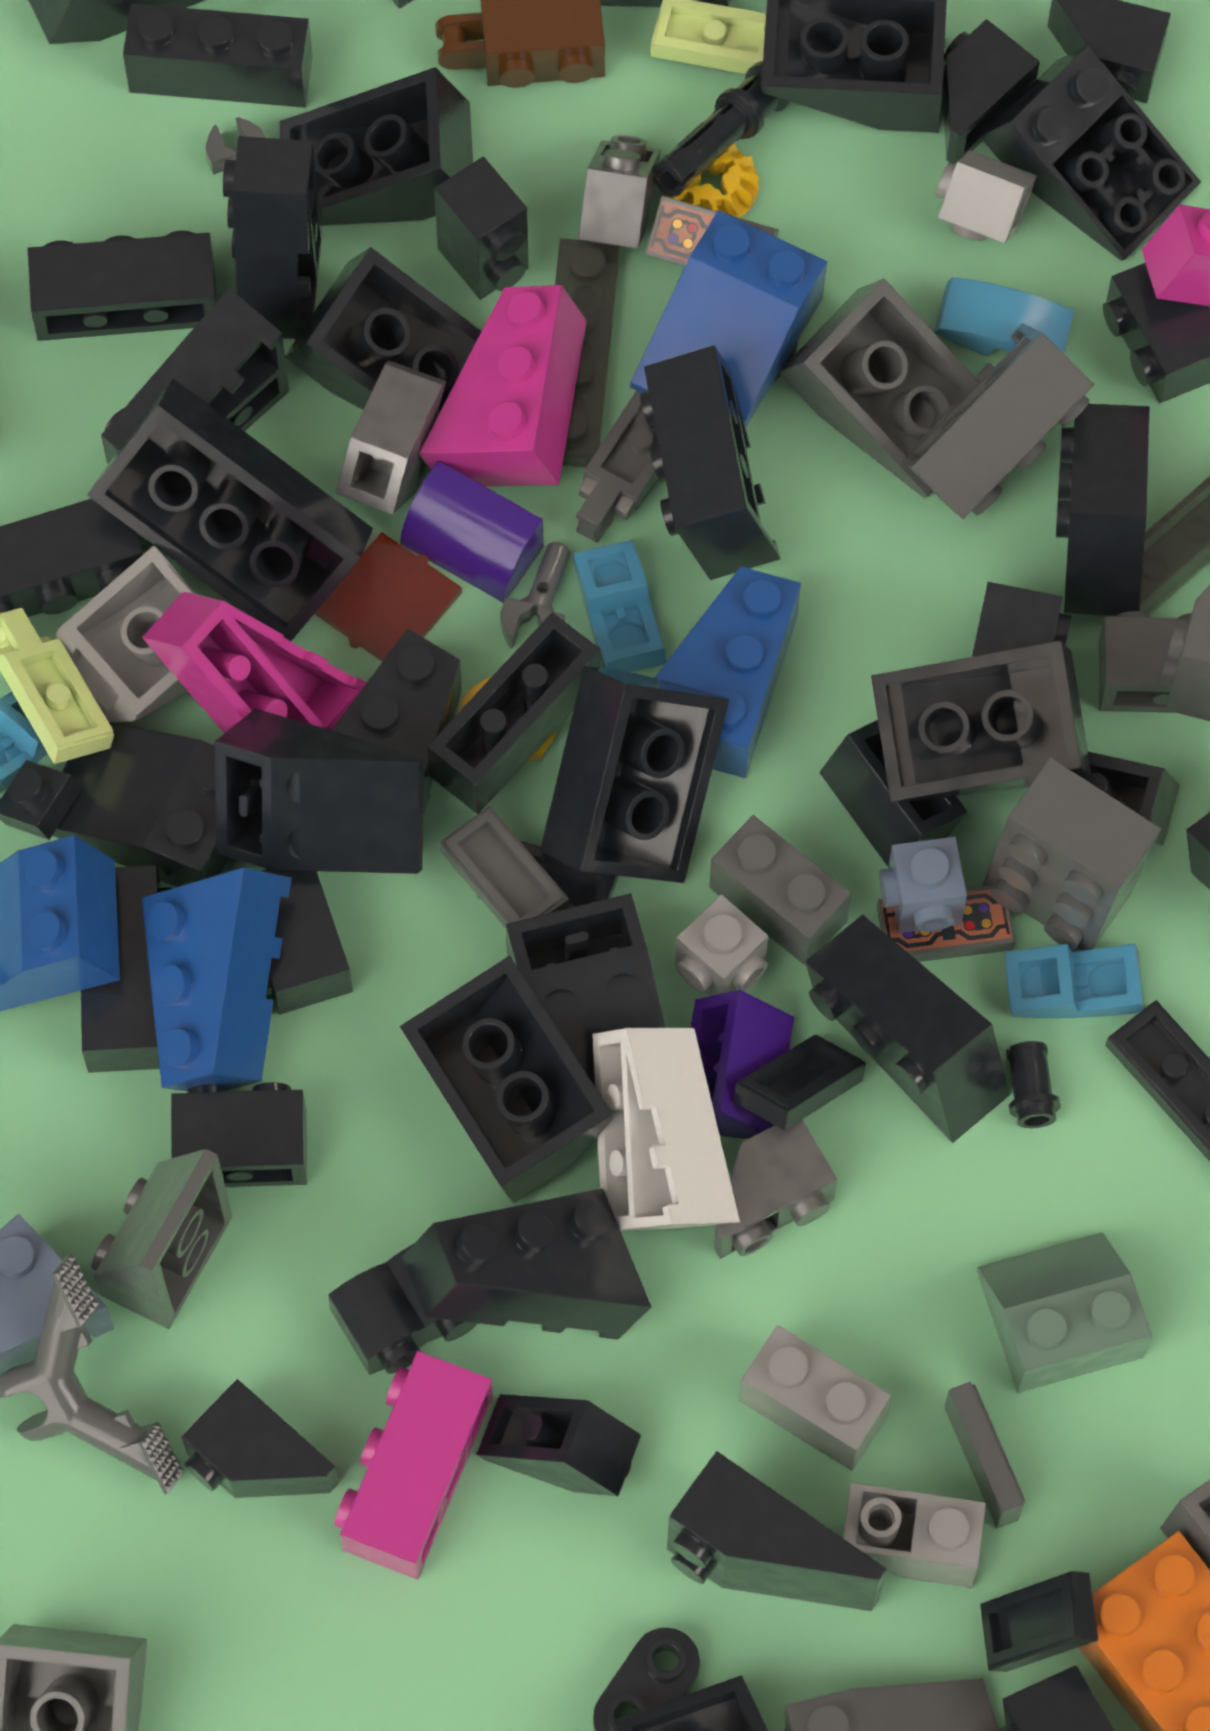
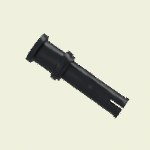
(736, 116)

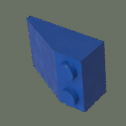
(746, 299)
(56, 922)

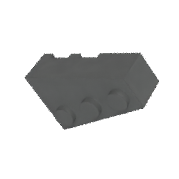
(1000, 423)

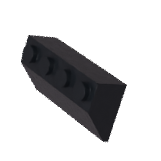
(231, 511)

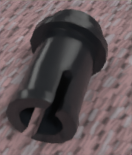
(1033, 1097)

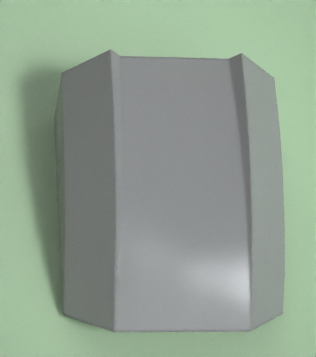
(109, 643)

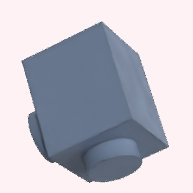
(924, 885)

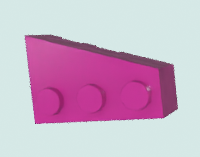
(514, 393)
(243, 665)

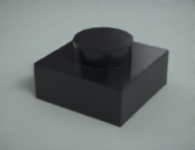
(38, 799)

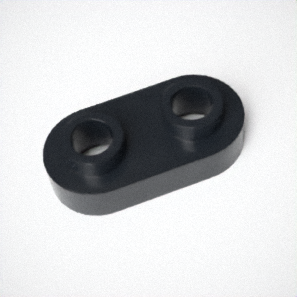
(641, 1684)

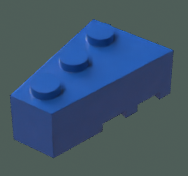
(739, 655)
(211, 976)

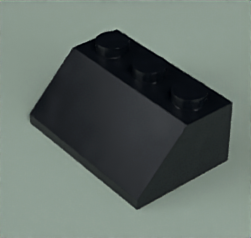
(633, 776)
(509, 1078)

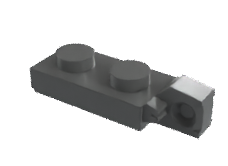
(618, 472)

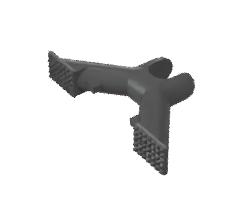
(67, 1405)

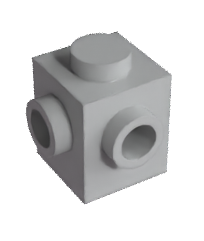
(984, 197)
(721, 950)

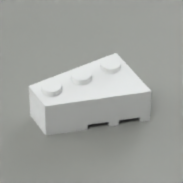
(663, 1147)

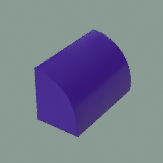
(472, 531)
(734, 1040)

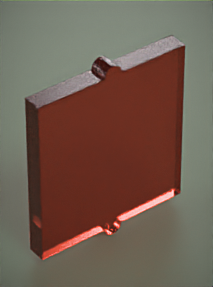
(386, 596)

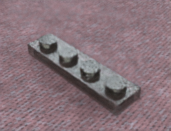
(590, 278)

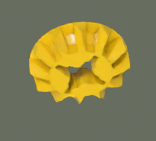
(738, 185)

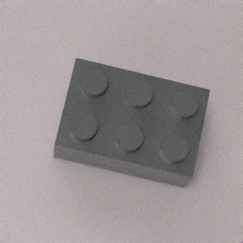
(1069, 856)

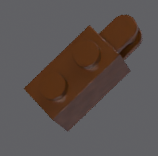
(526, 41)

